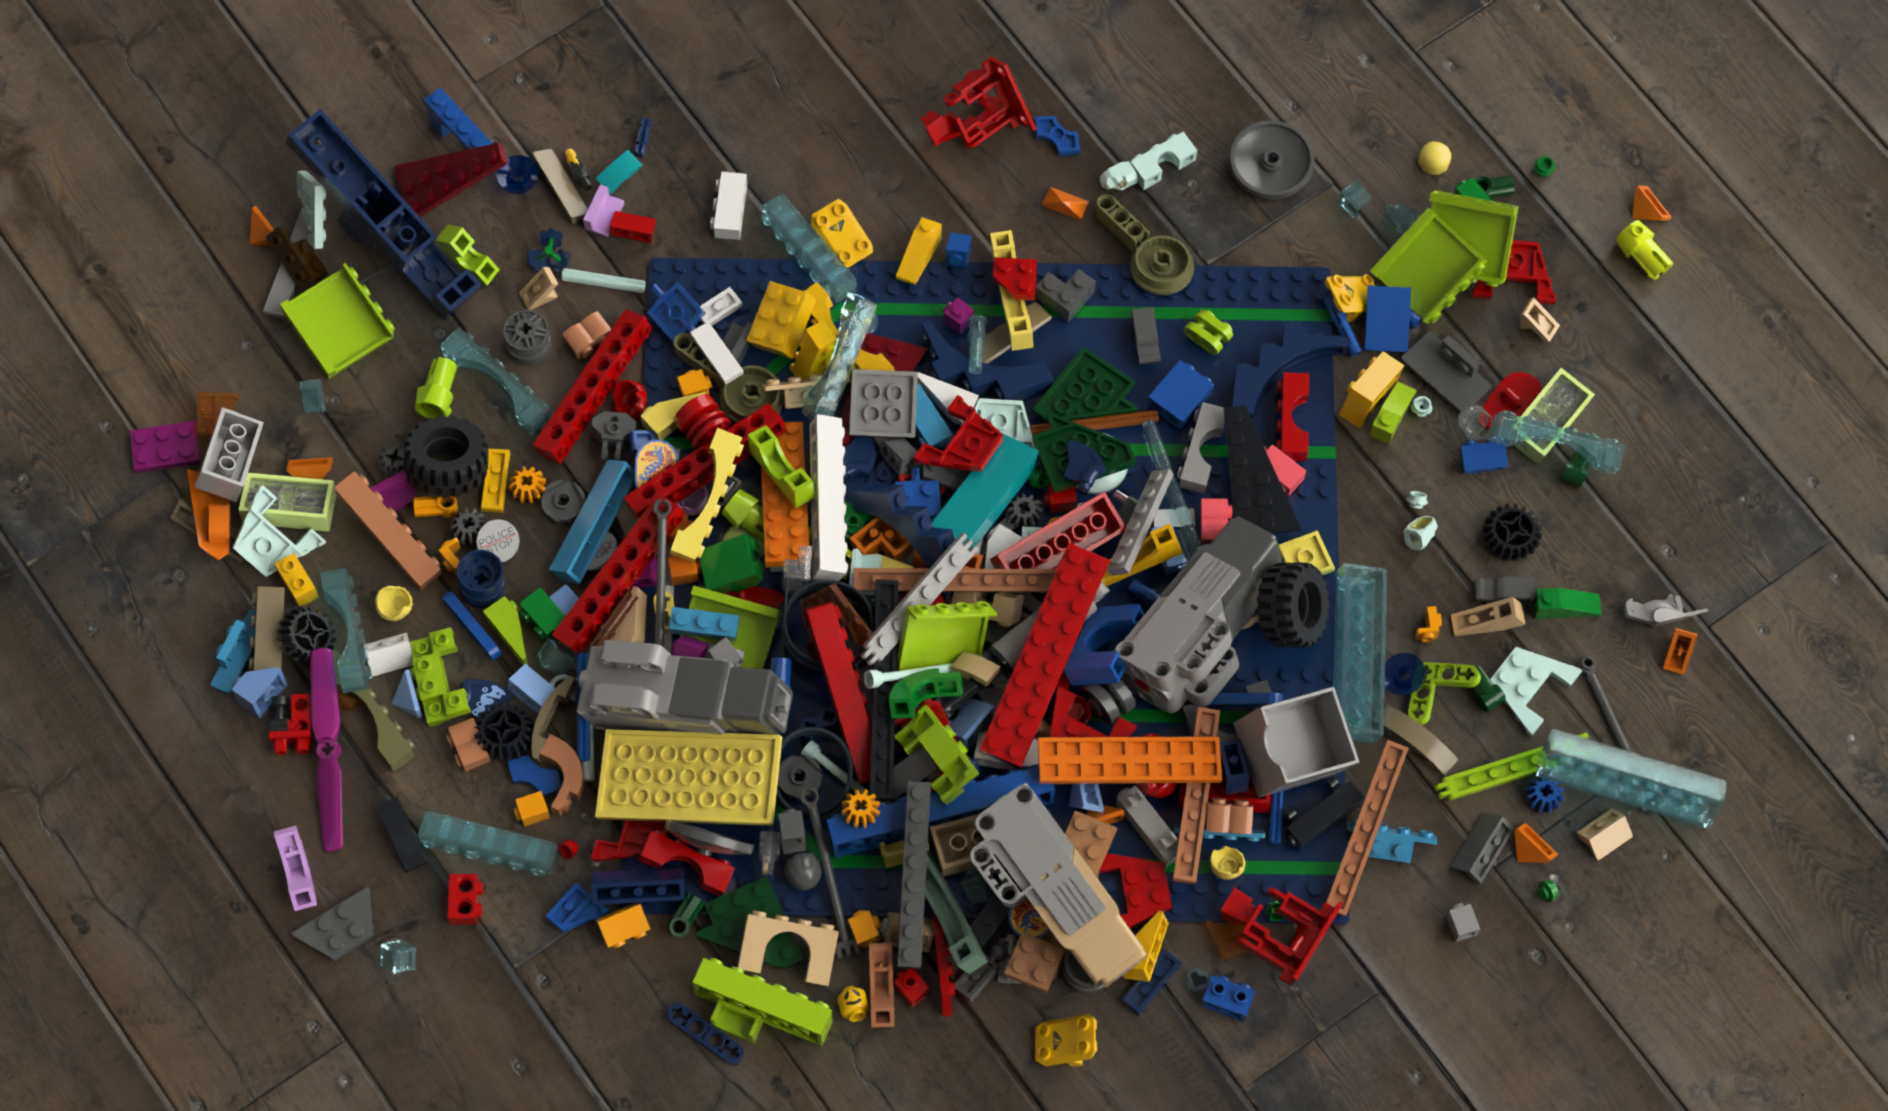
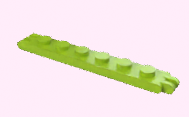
(1491, 774)

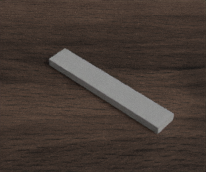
(284, 285)

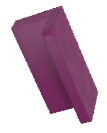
(396, 491)

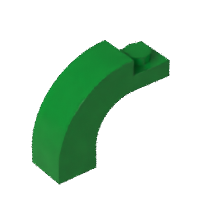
(922, 686)

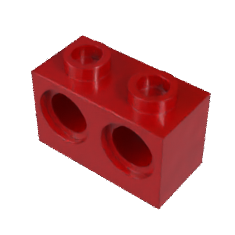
(459, 899)

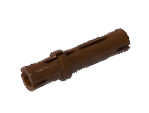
(608, 629)

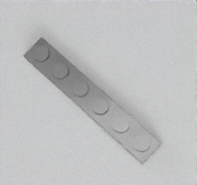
(1140, 522)

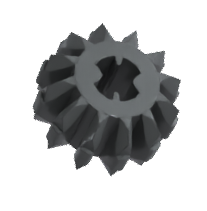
(1020, 504)
(466, 520)

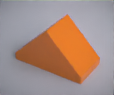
(1679, 651)

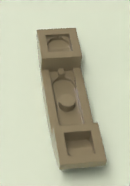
(562, 691)
(1419, 739)

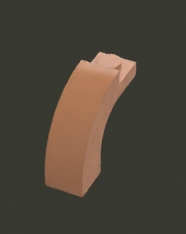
(564, 758)
(881, 985)

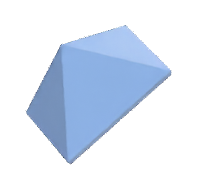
(405, 696)
(1086, 797)

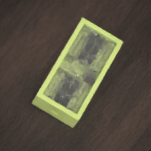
(1557, 403)
(299, 501)

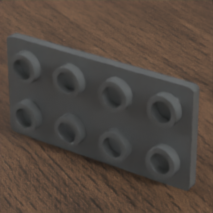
(1447, 370)

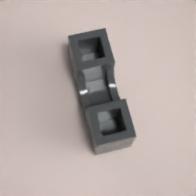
(792, 833)

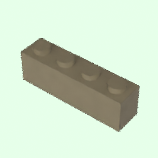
(269, 612)

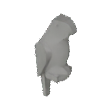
(1658, 611)

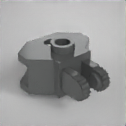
(612, 433)

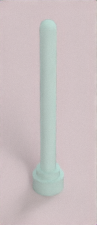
(875, 678)
(812, 750)

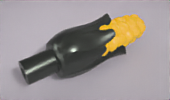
(578, 169)

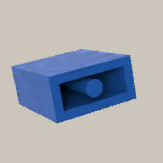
(1180, 394)

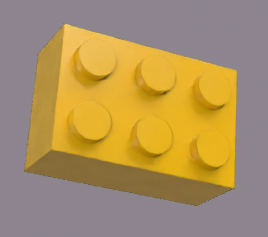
(781, 320)

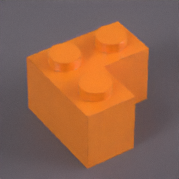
(882, 537)

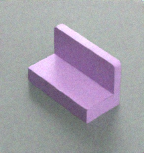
(602, 211)

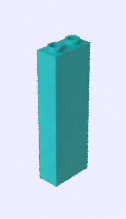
(988, 492)

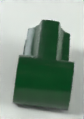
(1496, 186)
(1576, 470)
(1487, 694)
(686, 913)

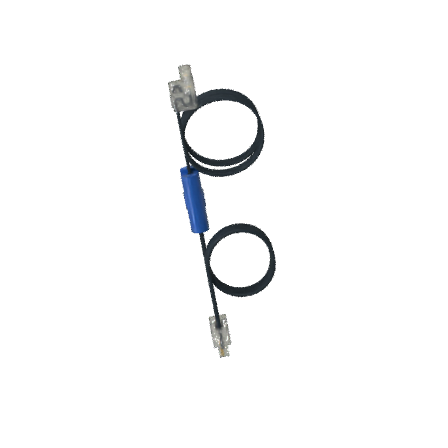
(796, 580)

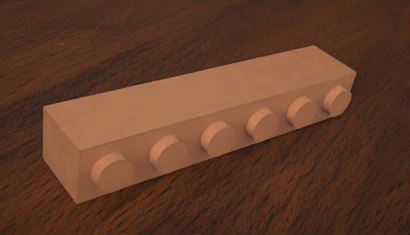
(387, 530)

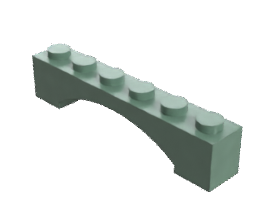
(960, 937)

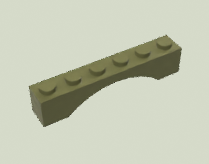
(391, 744)

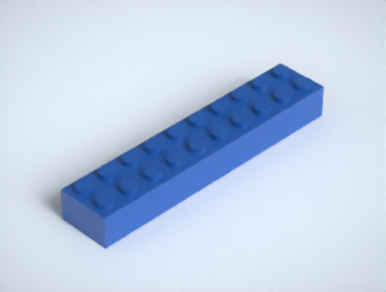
(890, 823)

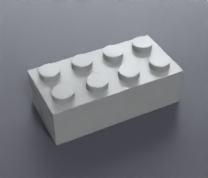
(229, 454)

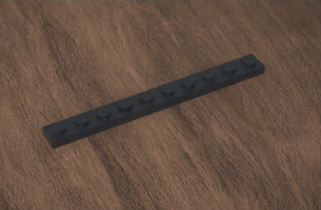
(881, 723)

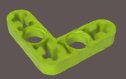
(1436, 679)

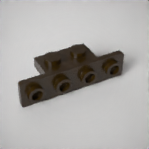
(297, 259)

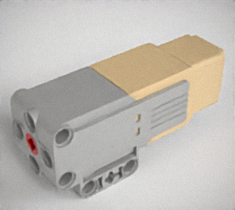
(1055, 882)

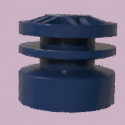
(476, 568)

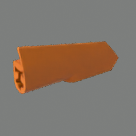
(211, 519)

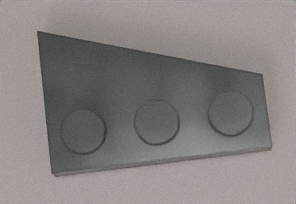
(947, 477)

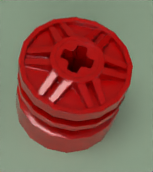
(700, 420)

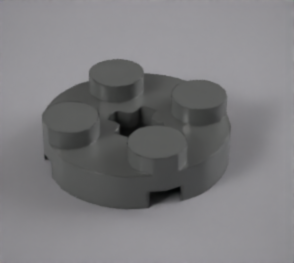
(558, 513)
(799, 765)

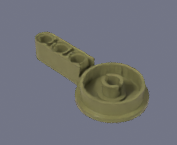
(1148, 252)
(733, 395)

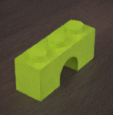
(457, 245)

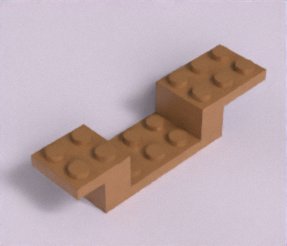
(1039, 959)

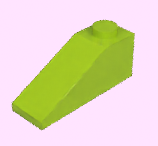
(1392, 412)
(506, 622)

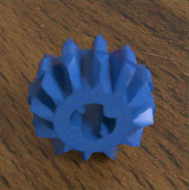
(1553, 794)

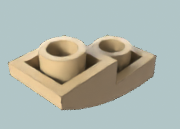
(975, 667)

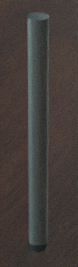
(1173, 489)

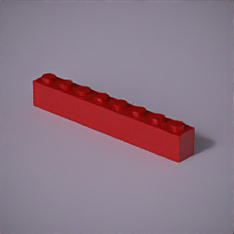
(842, 684)

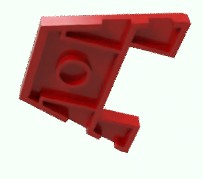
(1524, 265)
(971, 445)
(1065, 726)
(630, 843)
(1143, 886)

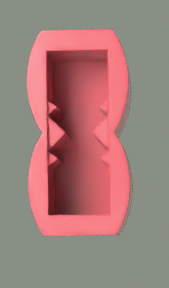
(1213, 518)

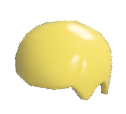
(1434, 158)
(1227, 863)

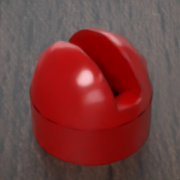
(565, 846)

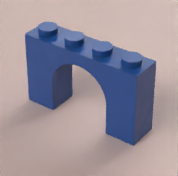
(448, 117)
(1092, 667)

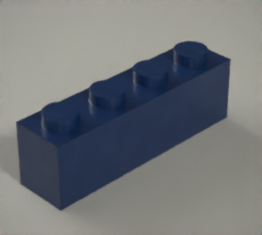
(638, 886)

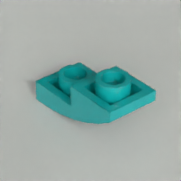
(619, 170)

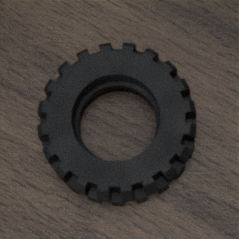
(446, 477)
(1293, 605)

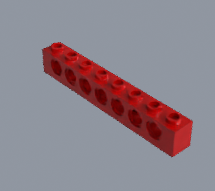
(592, 386)
(698, 467)
(608, 579)

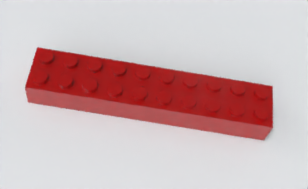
(1044, 656)

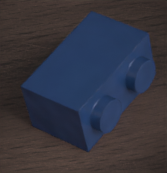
(1234, 767)

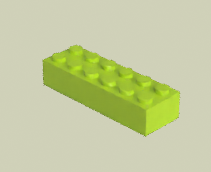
(777, 1007)

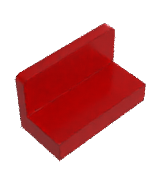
(632, 226)

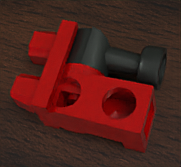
(291, 730)

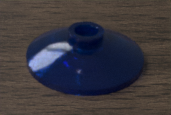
(518, 166)
(1400, 665)

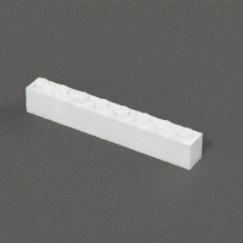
(828, 501)

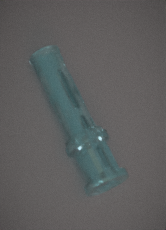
(976, 336)

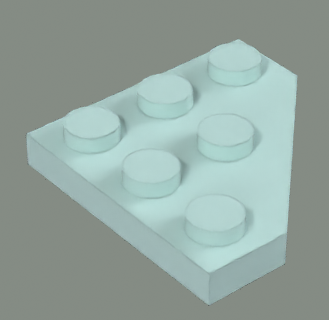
(312, 196)

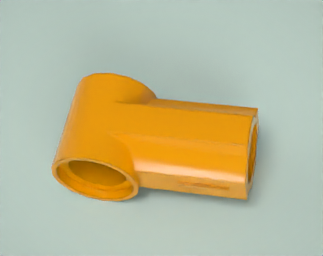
(433, 506)

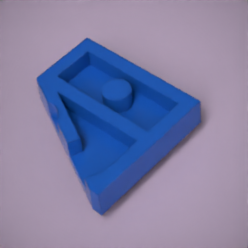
(575, 909)

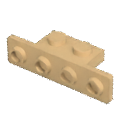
(794, 390)

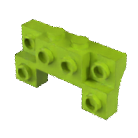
(432, 681)
(950, 756)

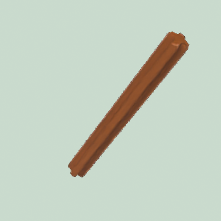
(1107, 422)

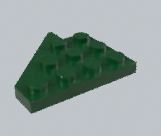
(1087, 390)
(1054, 450)
(729, 918)

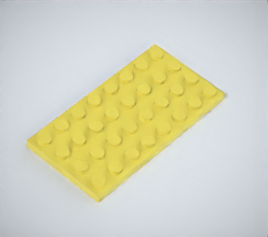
(689, 777)

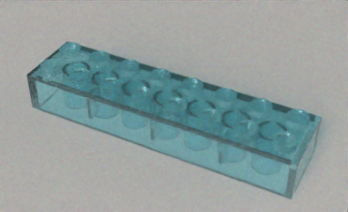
(1361, 649)
(1631, 778)

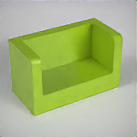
(736, 1021)

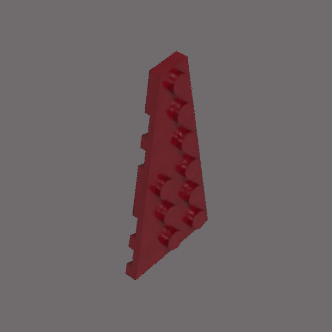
(437, 179)
(900, 355)

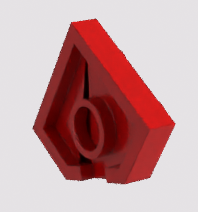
(1016, 276)

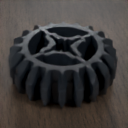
(1497, 522)
(310, 624)
(511, 739)

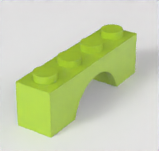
(767, 451)

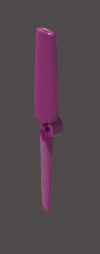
(326, 725)

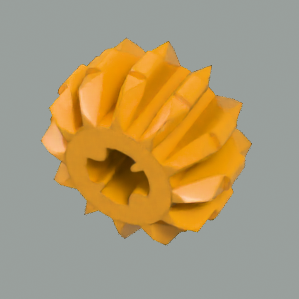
(520, 483)
(860, 816)

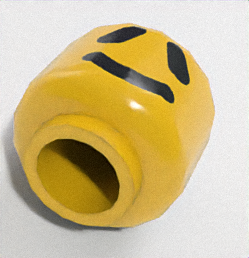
(853, 1003)

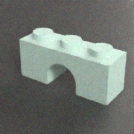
(1176, 149)

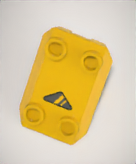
(842, 232)
(1350, 293)
(1066, 1040)

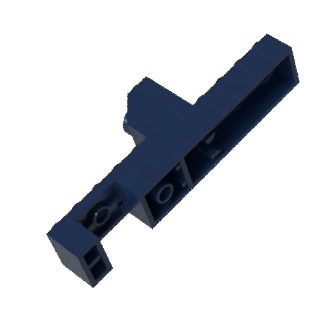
(380, 215)

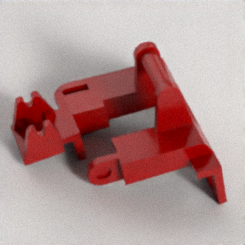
(999, 111)
(1255, 938)

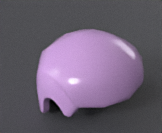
(695, 502)

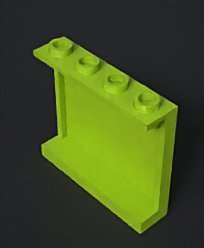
(1482, 224)
(1432, 263)
(338, 321)
(755, 625)
(942, 633)

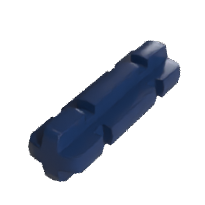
(642, 137)

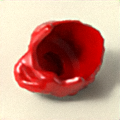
(630, 398)

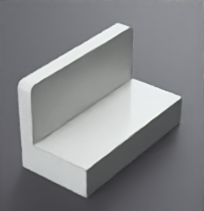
(389, 654)

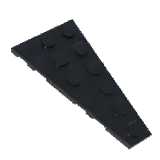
(1254, 483)

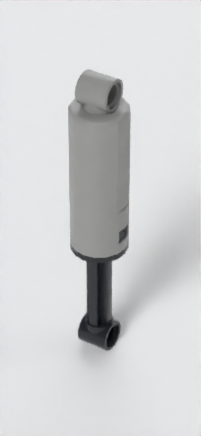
(1005, 654)

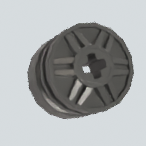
(531, 347)

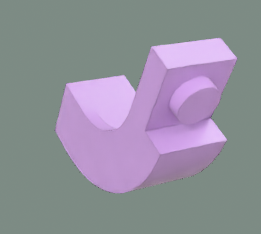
(296, 868)

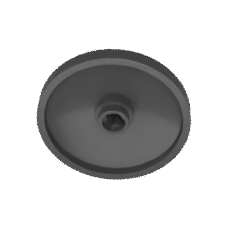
(1272, 159)
(707, 840)

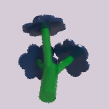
(558, 259)

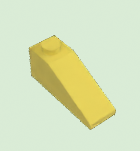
(661, 416)

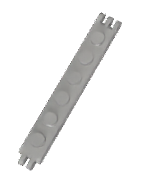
(924, 593)

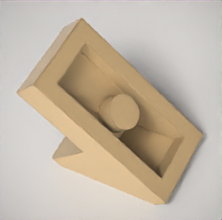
(539, 289)
(1539, 320)

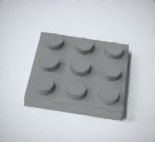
(883, 403)

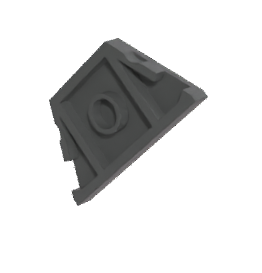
(340, 927)

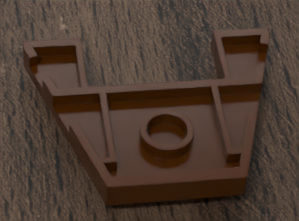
(849, 616)

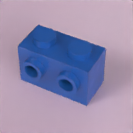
(1482, 457)
(1228, 997)

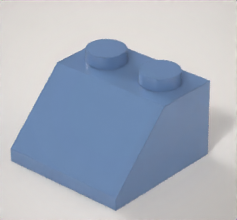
(257, 688)
(972, 719)

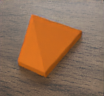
(1065, 203)
(1647, 206)
(259, 228)
(310, 468)
(1109, 815)
(1531, 847)

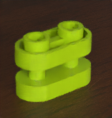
(1208, 331)

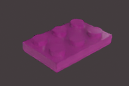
(165, 446)

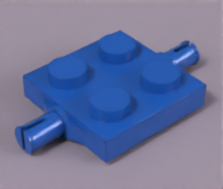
(675, 310)
(922, 493)

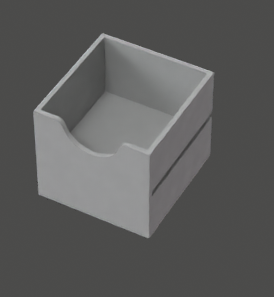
(1296, 742)

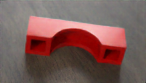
(1294, 391)
(712, 873)

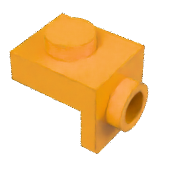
(447, 552)
(1433, 622)

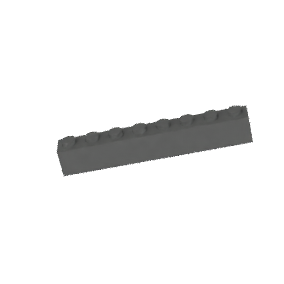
(913, 875)

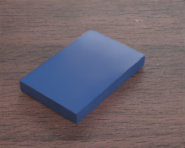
(1387, 318)

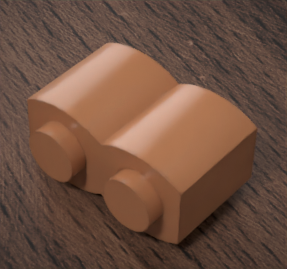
(586, 335)
(469, 752)
(1229, 817)

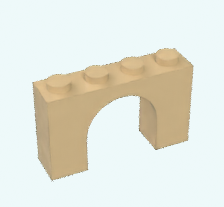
(820, 943)

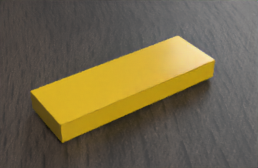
(495, 481)

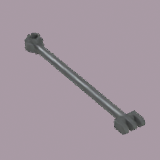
(661, 570)
(1590, 673)
(845, 942)

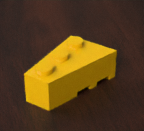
(816, 351)
(1370, 388)

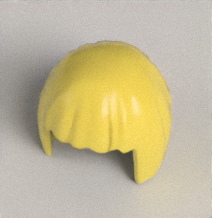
(393, 603)

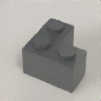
(1065, 298)

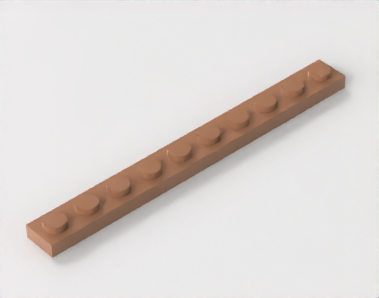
(965, 581)

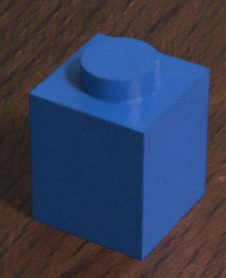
(958, 250)

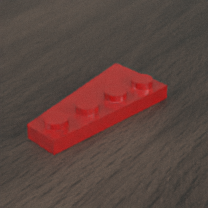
(944, 968)

